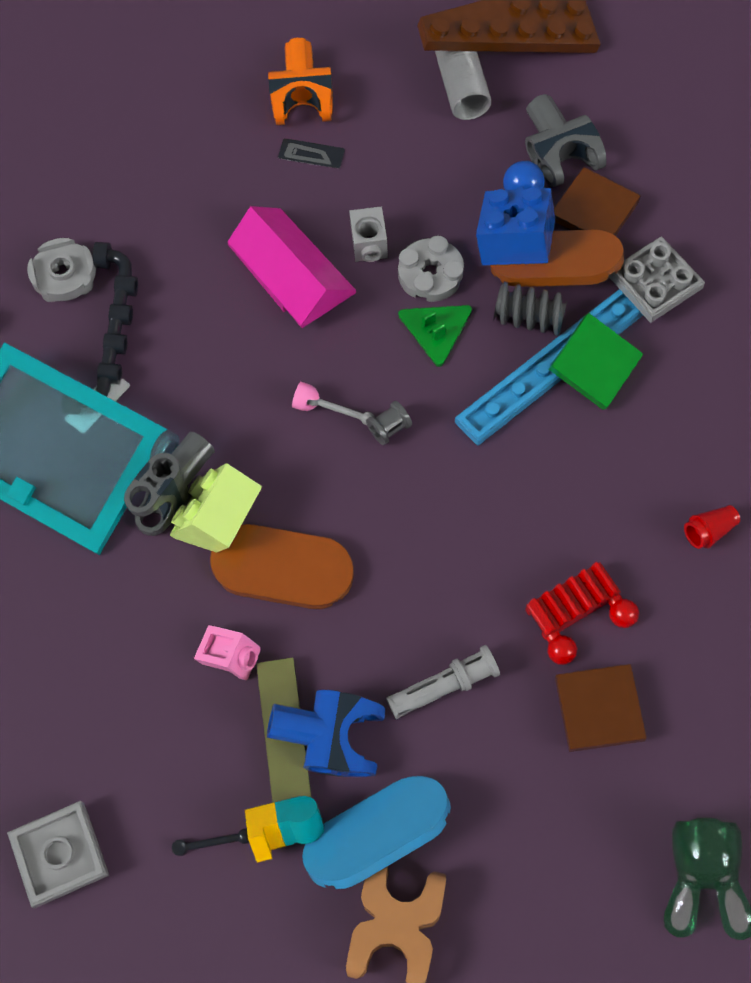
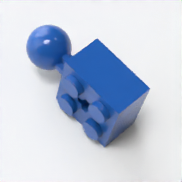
(517, 221)

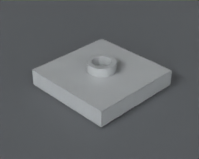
(57, 854)

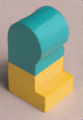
(283, 825)

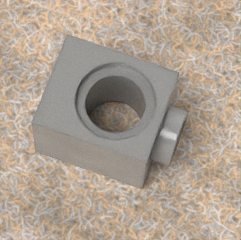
(368, 223)

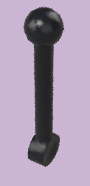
(180, 847)

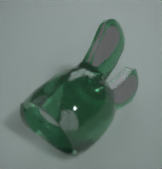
(707, 857)

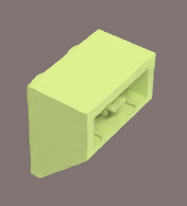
(215, 508)

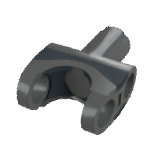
(561, 140)
(167, 481)

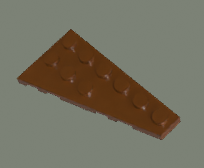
(512, 27)

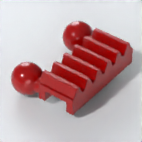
(574, 601)

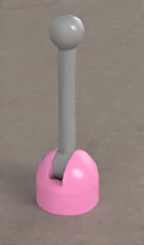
(307, 398)

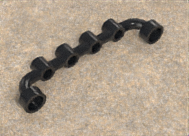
(119, 314)

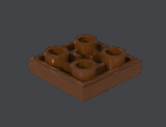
(595, 204)
(600, 708)

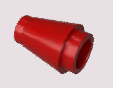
(710, 526)

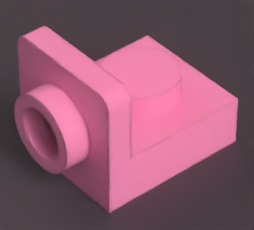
(228, 651)

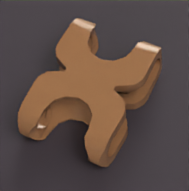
(396, 926)

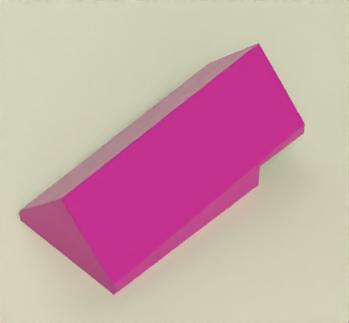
(288, 265)

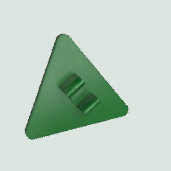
(436, 328)

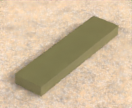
(285, 759)

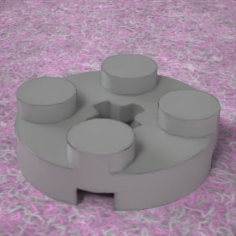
(427, 252)
(65, 286)

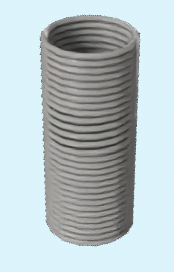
(464, 83)

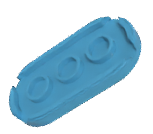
(377, 832)

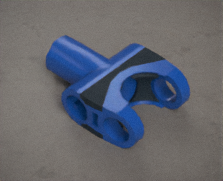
(326, 732)

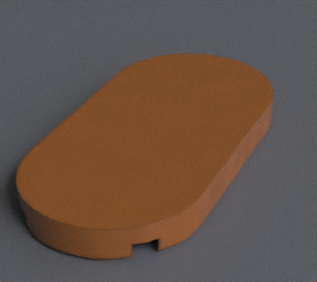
(574, 259)
(284, 567)

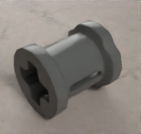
(389, 422)

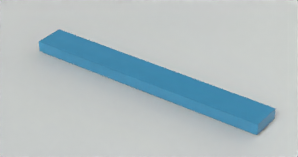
(533, 377)

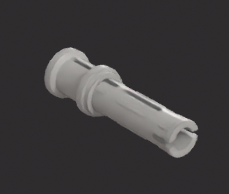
(459, 676)

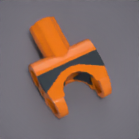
(300, 83)

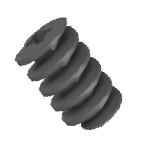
(530, 308)

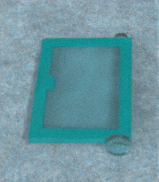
(69, 449)

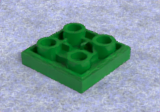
(595, 361)

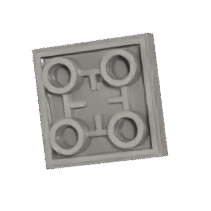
(657, 279)

